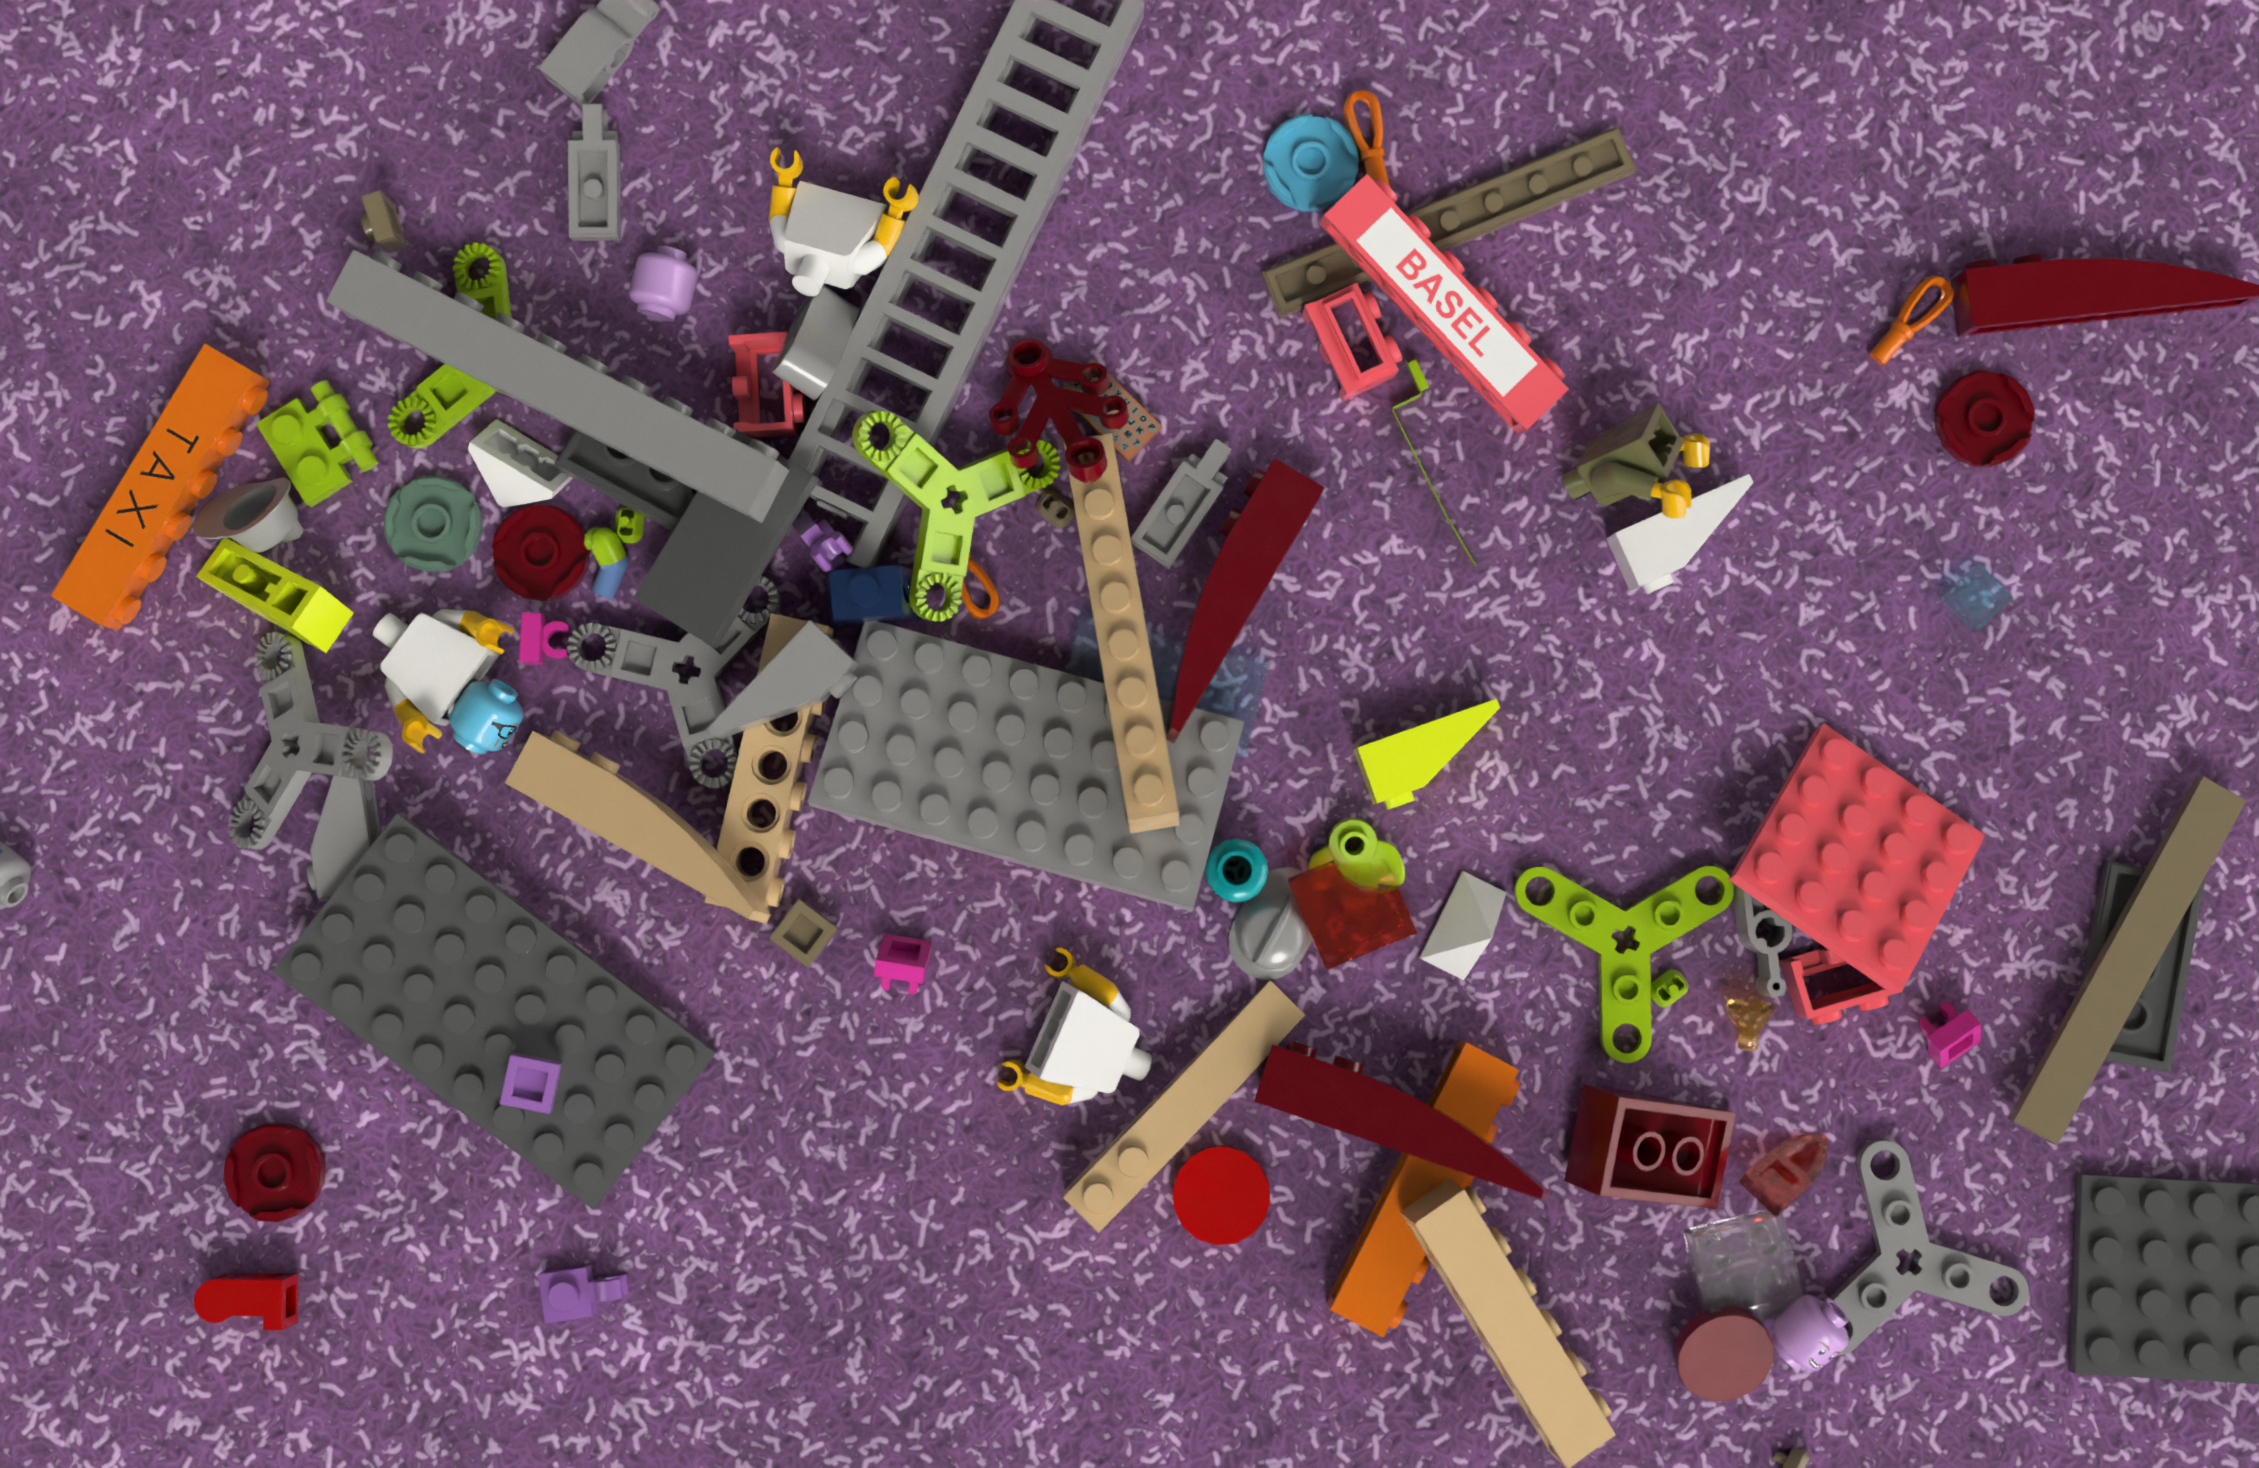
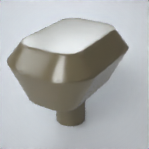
(1055, 509)
(1797, 1458)

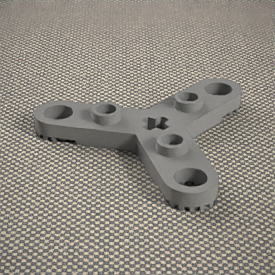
(654, 662)
(297, 745)
(1898, 1225)

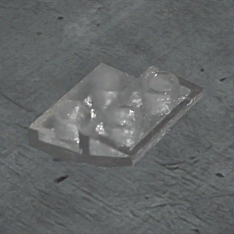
(1744, 1264)

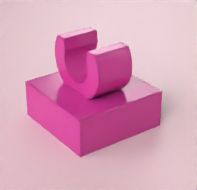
(535, 639)
(902, 960)
(1953, 1038)

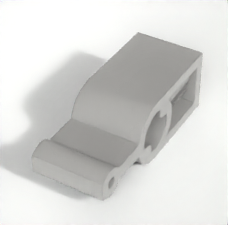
(596, 47)
(1747, 916)

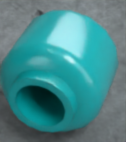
(1249, 857)

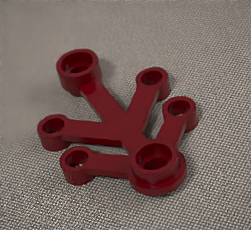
(1033, 364)

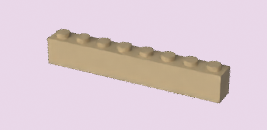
(1124, 649)

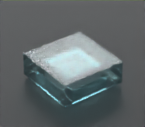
(1976, 597)

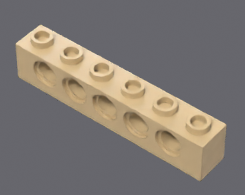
(752, 785)

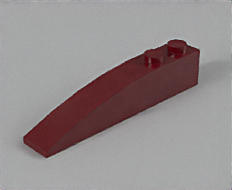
(2083, 291)
(1246, 564)
(1382, 1114)

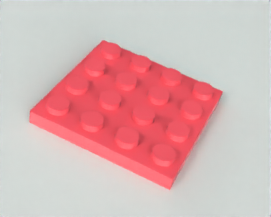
(1857, 858)

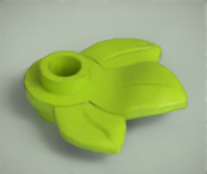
(1370, 864)

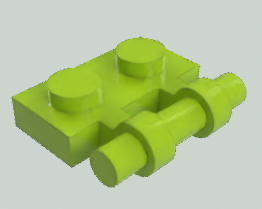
(304, 450)

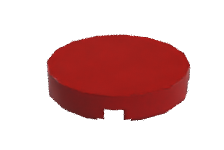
(1221, 1195)

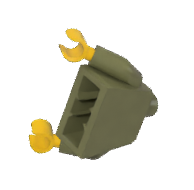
(1635, 461)

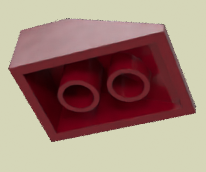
(1649, 1148)

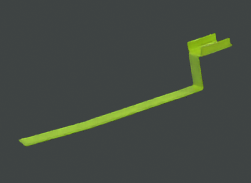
(1421, 385)

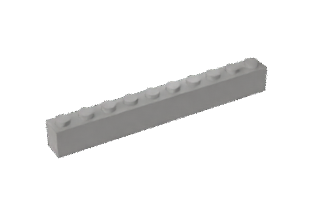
(559, 385)

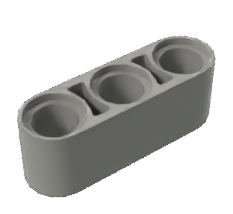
(816, 342)

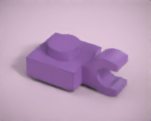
(823, 542)
(574, 1293)

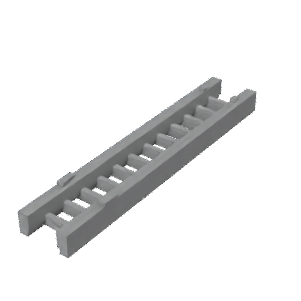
(927, 221)

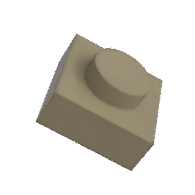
(382, 222)
(804, 933)

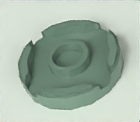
(449, 533)

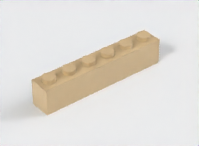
(1508, 1321)

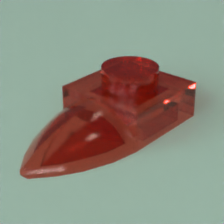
(1786, 1171)

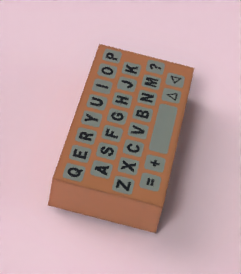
(1135, 433)

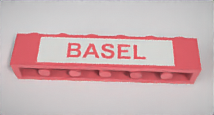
(1444, 304)

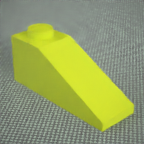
(276, 594)
(1413, 757)

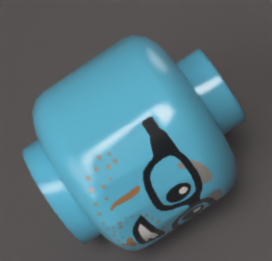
(486, 716)

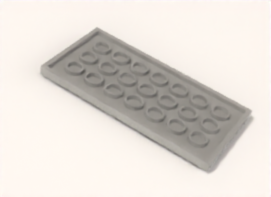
(1014, 765)

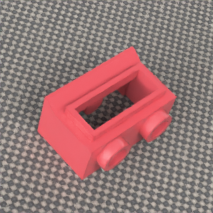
(1336, 350)
(747, 387)
(1827, 1007)

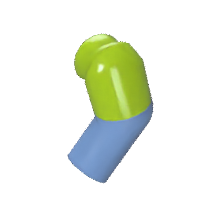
(611, 558)

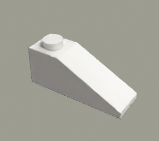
(1663, 544)

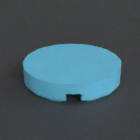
(1317, 176)

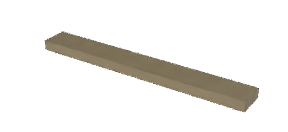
(1465, 215)
(2127, 960)

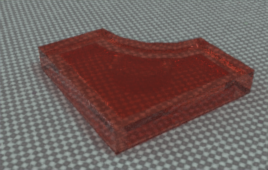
(1349, 917)

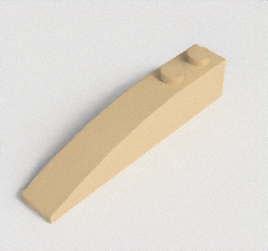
(627, 816)
(1182, 1107)

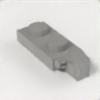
(594, 179)
(1182, 505)

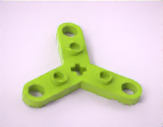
(448, 393)
(946, 533)
(1625, 975)

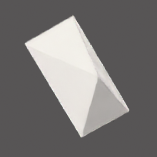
(516, 466)
(1464, 926)

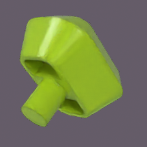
(628, 525)
(1668, 988)

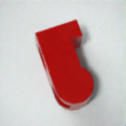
(250, 1295)

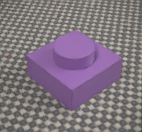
(531, 1082)

